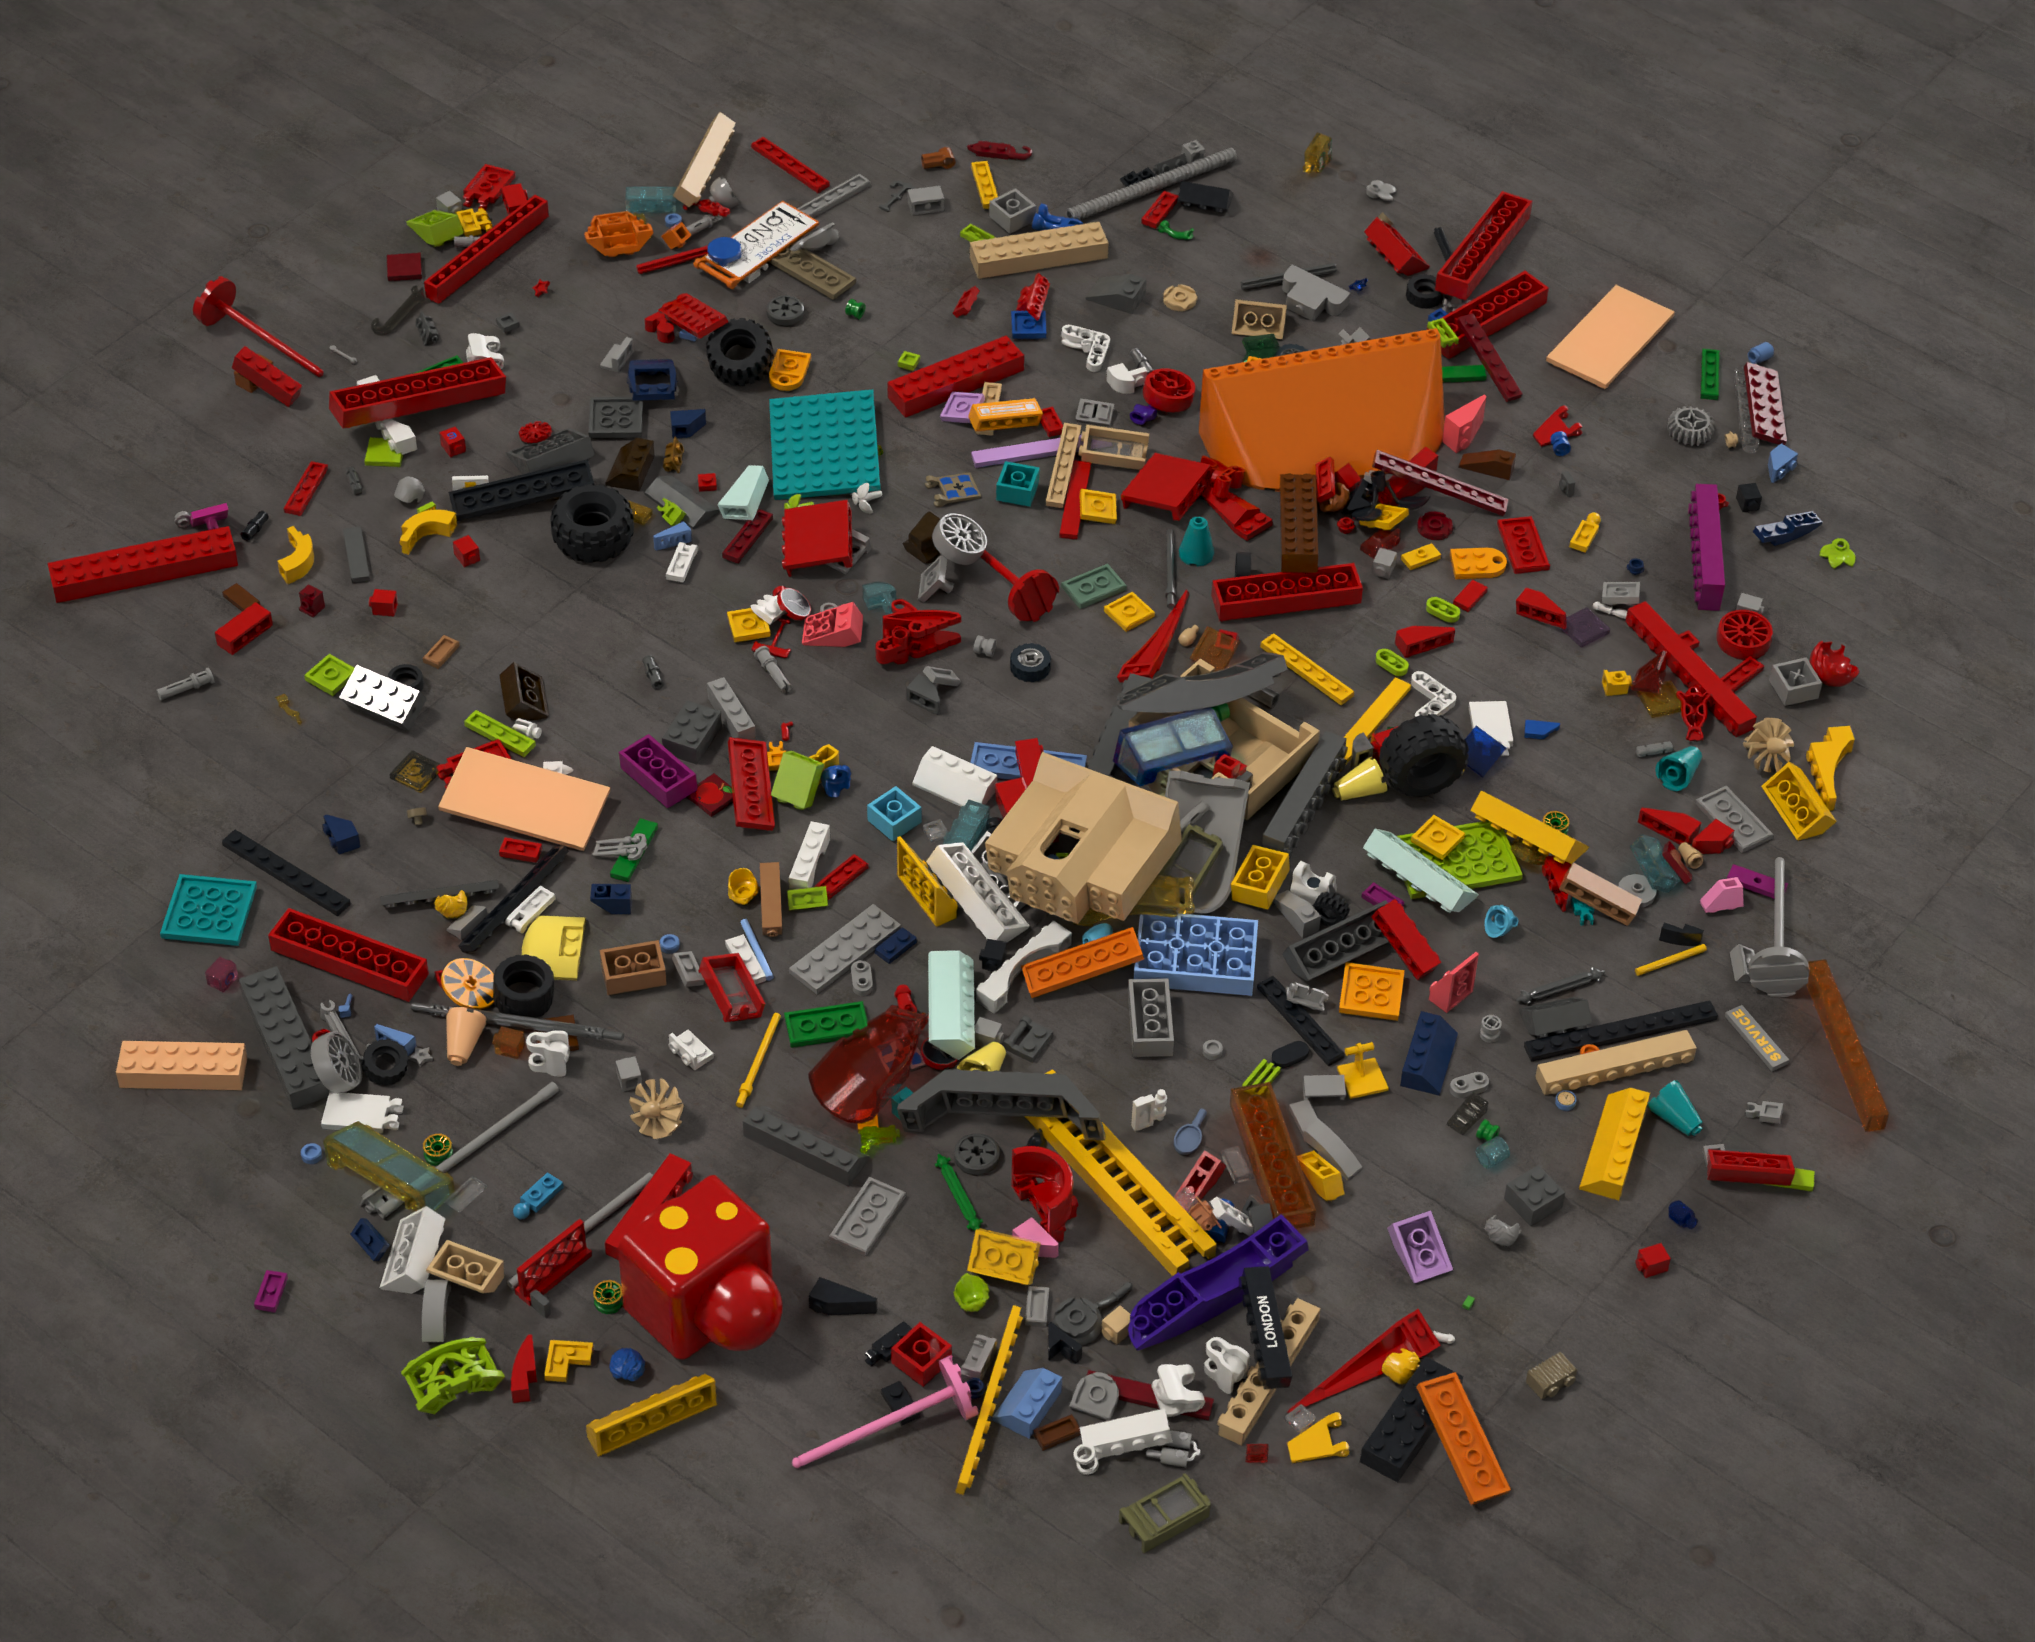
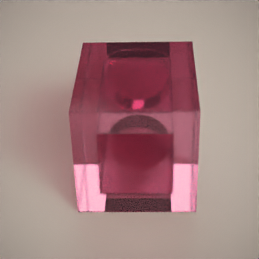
(221, 974)

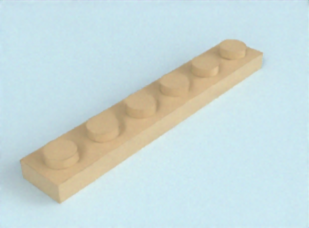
(1063, 465)

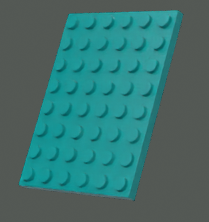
(824, 444)

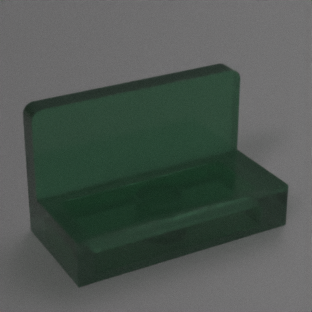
(1260, 346)

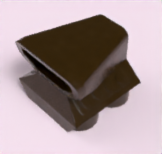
(920, 539)

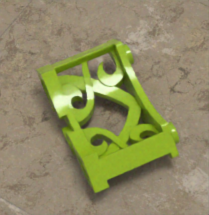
(431, 1361)

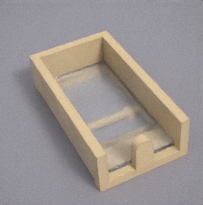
(1114, 447)

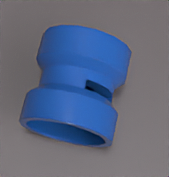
(1560, 443)

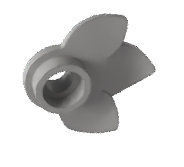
(1379, 189)

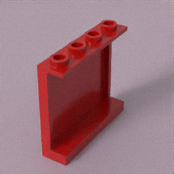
(1168, 484)
(817, 535)

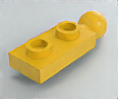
(1585, 533)

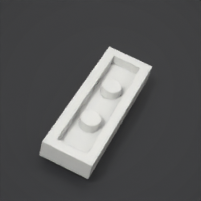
(740, 945)
(1232, 1216)

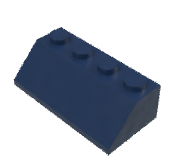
(1429, 1054)

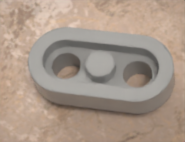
(861, 978)
(1470, 1084)

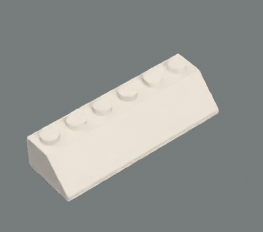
(976, 892)

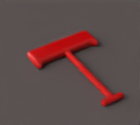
(775, 651)

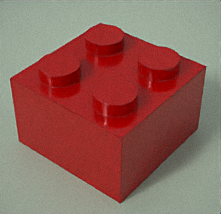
(920, 1353)

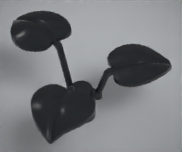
(1378, 485)

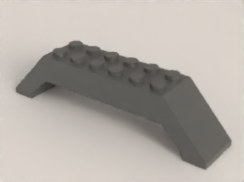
(1000, 1095)

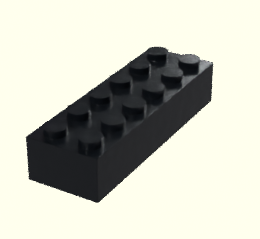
(1403, 1427)

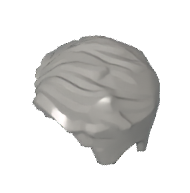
(409, 489)
(1501, 1232)

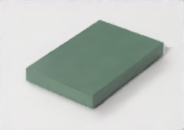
(1093, 586)

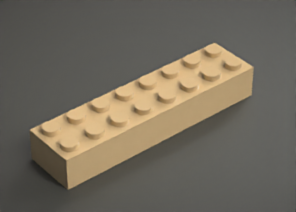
(1038, 250)

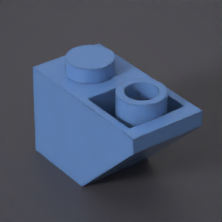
(1781, 462)

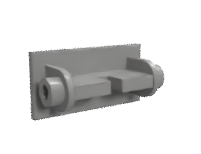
(1298, 994)
(374, 1199)

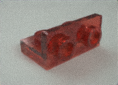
(1381, 539)

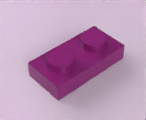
(270, 1291)

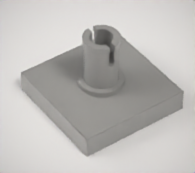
(933, 579)

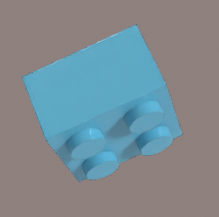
(894, 813)

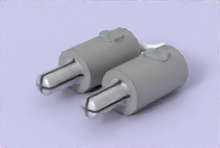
(1173, 1456)

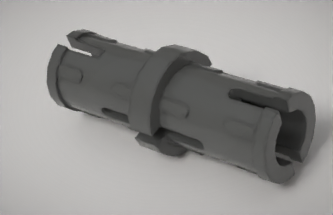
(653, 672)

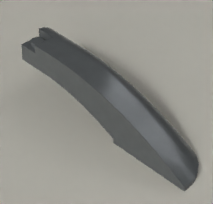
(1188, 693)

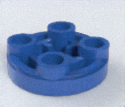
(724, 250)

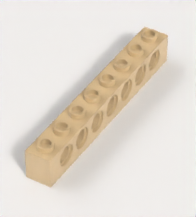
(1238, 1429)

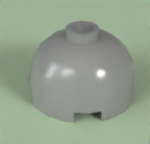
(722, 193)

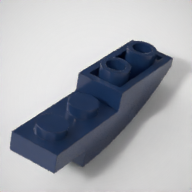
(1789, 529)

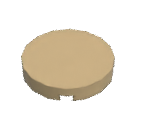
(1180, 298)

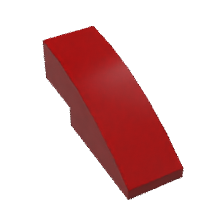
(523, 1371)

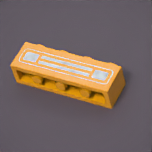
(1005, 414)

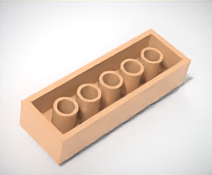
(181, 1065)

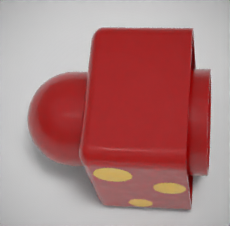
(701, 1272)

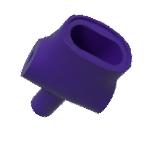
(1143, 414)

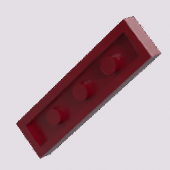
(747, 536)

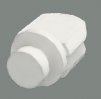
(527, 728)

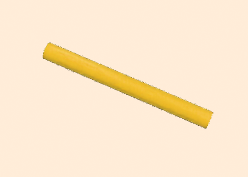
(1670, 959)

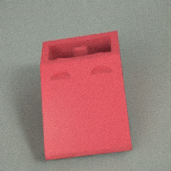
(834, 627)

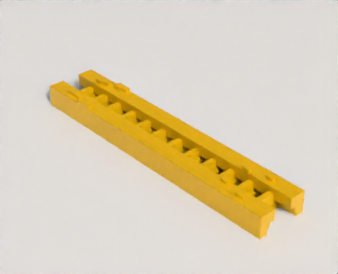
(1123, 1202)

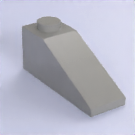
(1298, 912)

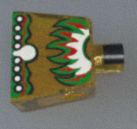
(1318, 153)

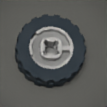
(1030, 662)

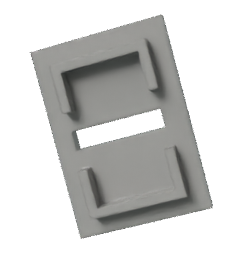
(1103, 413)

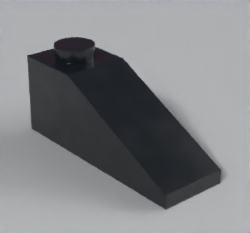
(837, 1299)

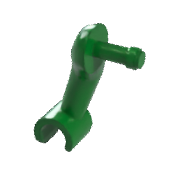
(1164, 227)

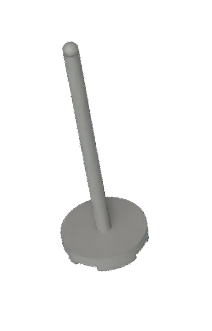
(1778, 968)

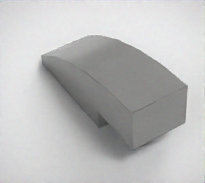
(1332, 1149)

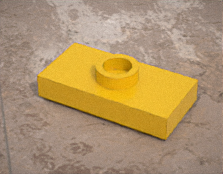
(1421, 556)

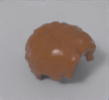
(1338, 501)

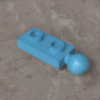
(537, 1196)

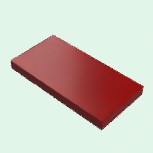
(1523, 545)

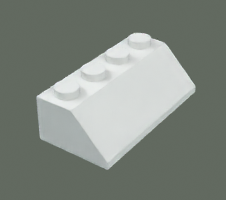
(954, 778)
(413, 1251)

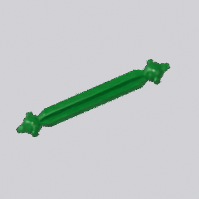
(958, 1192)

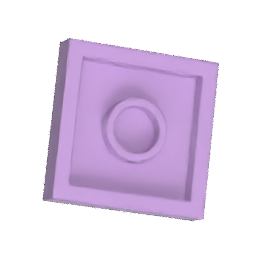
(959, 406)

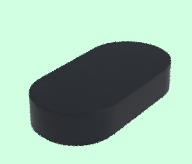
(1290, 1054)

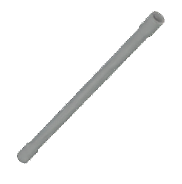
(541, 1096)

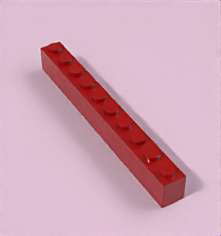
(486, 249)
(1690, 668)

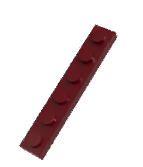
(1489, 357)

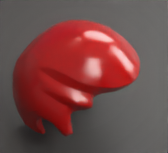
(1832, 665)

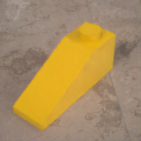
(1322, 1175)

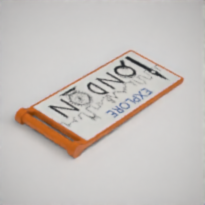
(761, 242)

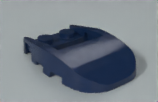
(651, 367)

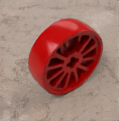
(1169, 390)
(1745, 629)

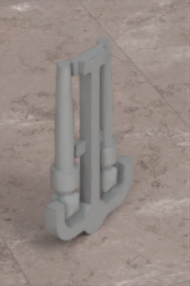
(621, 849)

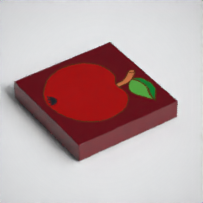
(712, 795)

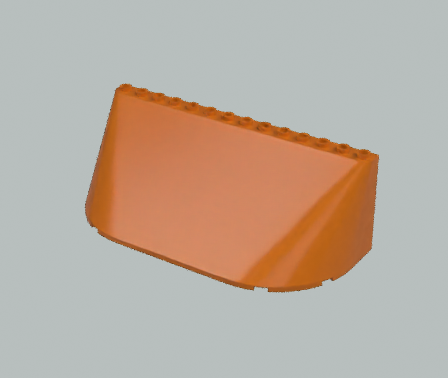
(1325, 403)

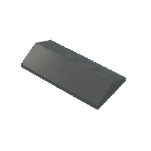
(696, 507)

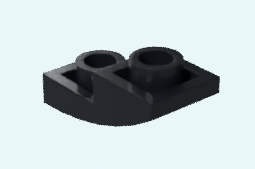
(1132, 178)
(1685, 937)

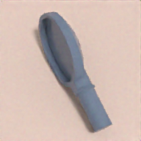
(1189, 1136)

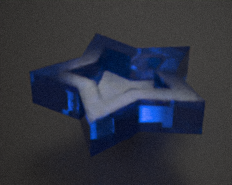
(1358, 284)

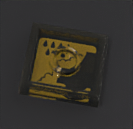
(415, 771)

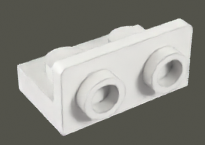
(690, 1049)

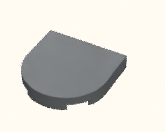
(1096, 1396)

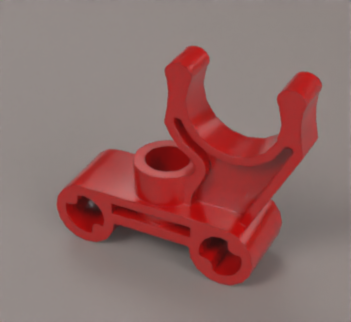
(1224, 477)

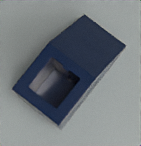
(687, 422)
(341, 834)
(612, 897)

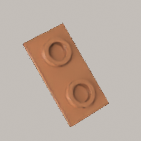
(1203, 1215)

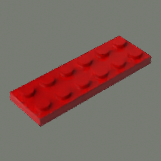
(693, 315)
(751, 784)

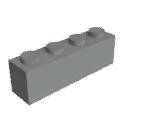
(732, 712)

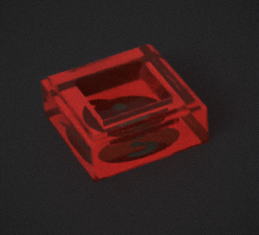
(1256, 1453)

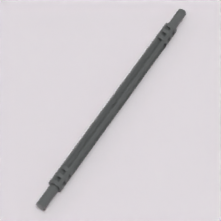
(526, 1022)

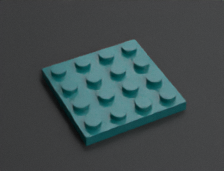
(208, 909)

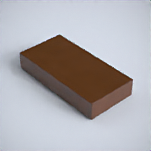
(239, 597)
(1057, 1432)

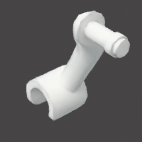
(1085, 345)

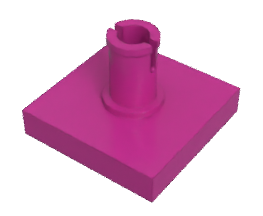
(209, 516)

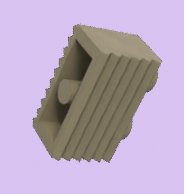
(1551, 1376)

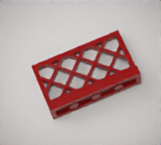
(561, 1265)

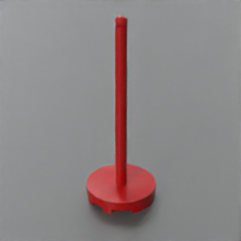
(217, 302)
(1031, 593)

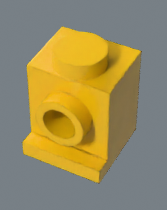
(1616, 682)

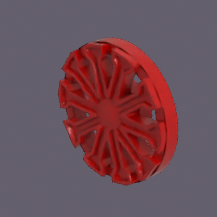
(535, 432)

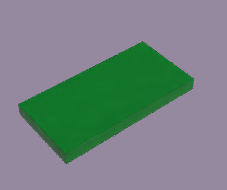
(824, 1023)

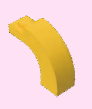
(426, 523)
(301, 560)

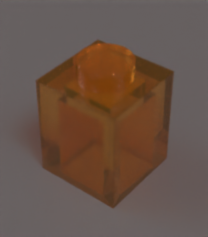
(509, 1042)

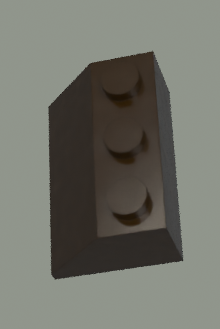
(632, 465)
(523, 693)

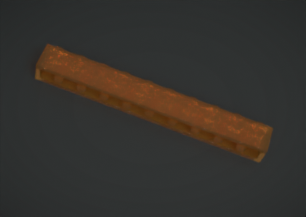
(1846, 1047)

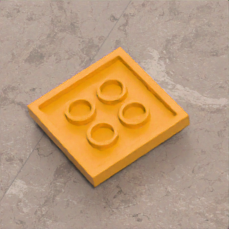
(1371, 991)

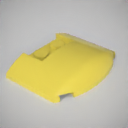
(557, 942)

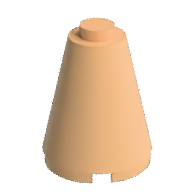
(462, 1033)

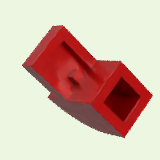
(1229, 767)

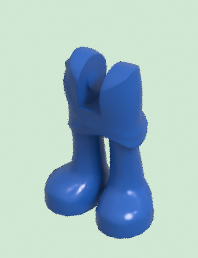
(1046, 221)

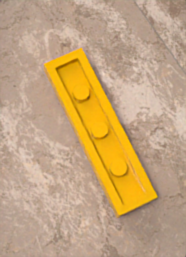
(984, 182)

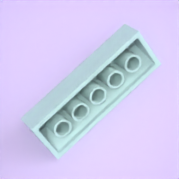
(1419, 871)
(951, 1002)

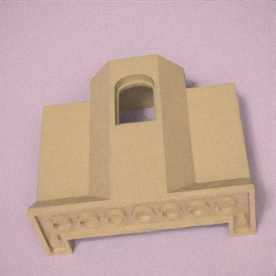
(1258, 739)
(1120, 851)

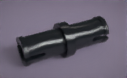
(254, 525)

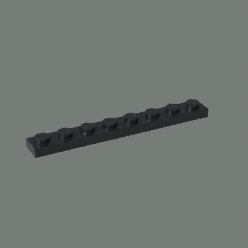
(286, 872)
(513, 898)

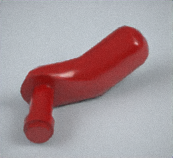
(785, 731)

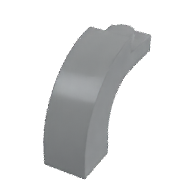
(434, 1310)

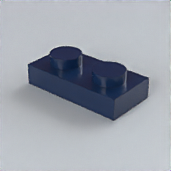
(895, 945)
(369, 1239)

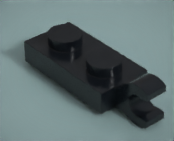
(882, 1347)

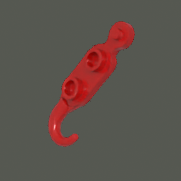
(710, 207)

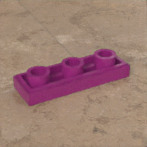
(1755, 881)

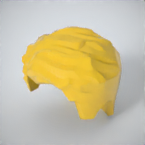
(742, 886)
(451, 906)
(1401, 1366)

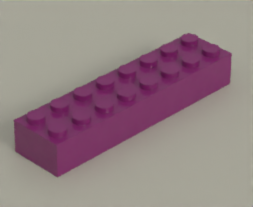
(1706, 547)

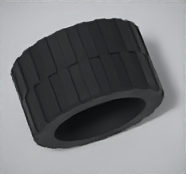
(523, 969)

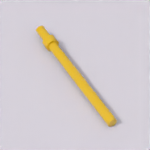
(746, 1088)

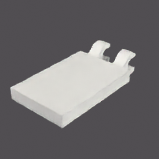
(1494, 720)
(370, 1110)

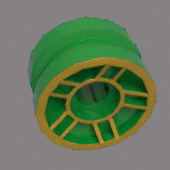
(1557, 820)
(437, 1149)
(608, 1289)

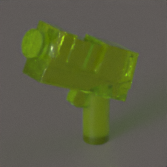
(873, 1136)

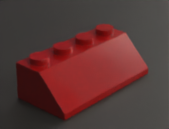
(1395, 248)

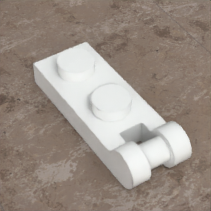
(681, 562)
(530, 909)

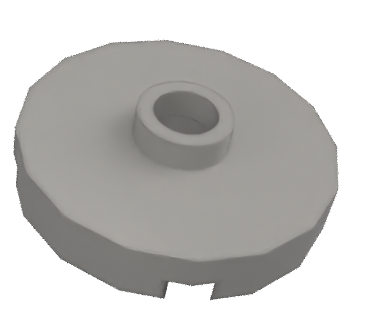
(1640, 887)

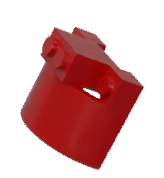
(1051, 1198)

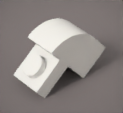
(1123, 380)

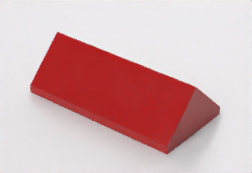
(1008, 793)
(1750, 1167)

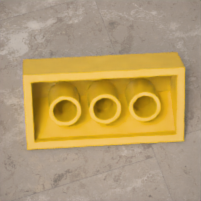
(1798, 802)

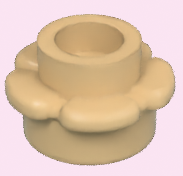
(1731, 440)

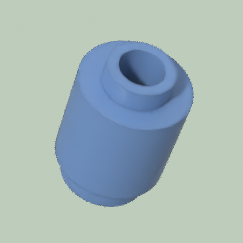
(1761, 353)

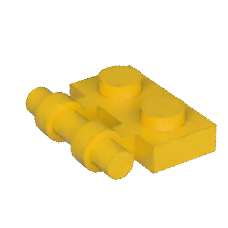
(470, 223)

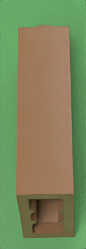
(770, 899)

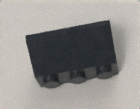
(1205, 196)

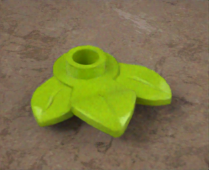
(1837, 555)

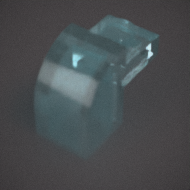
(879, 595)

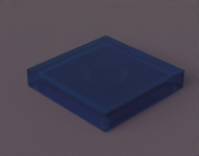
(1482, 751)

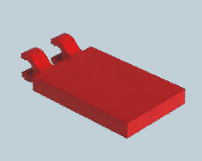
(487, 185)
(494, 747)

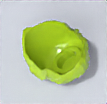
(971, 1292)

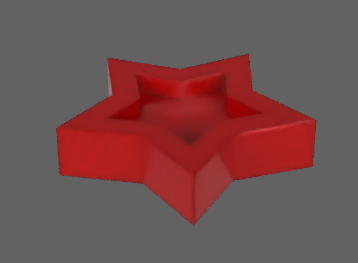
(541, 287)

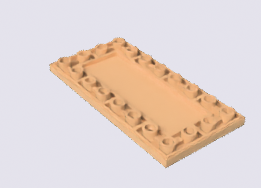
(1610, 336)
(524, 798)

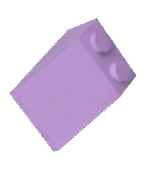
(1420, 1247)

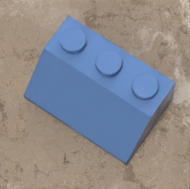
(1029, 1401)

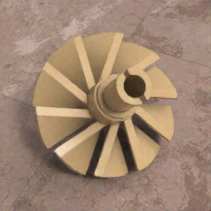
(1769, 739)
(659, 1114)

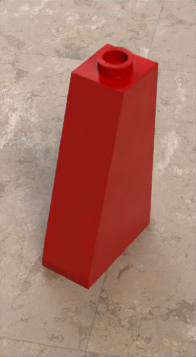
(1405, 488)

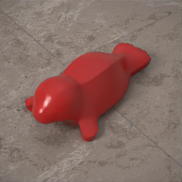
(1694, 711)

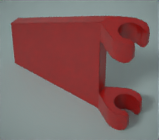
(1555, 424)

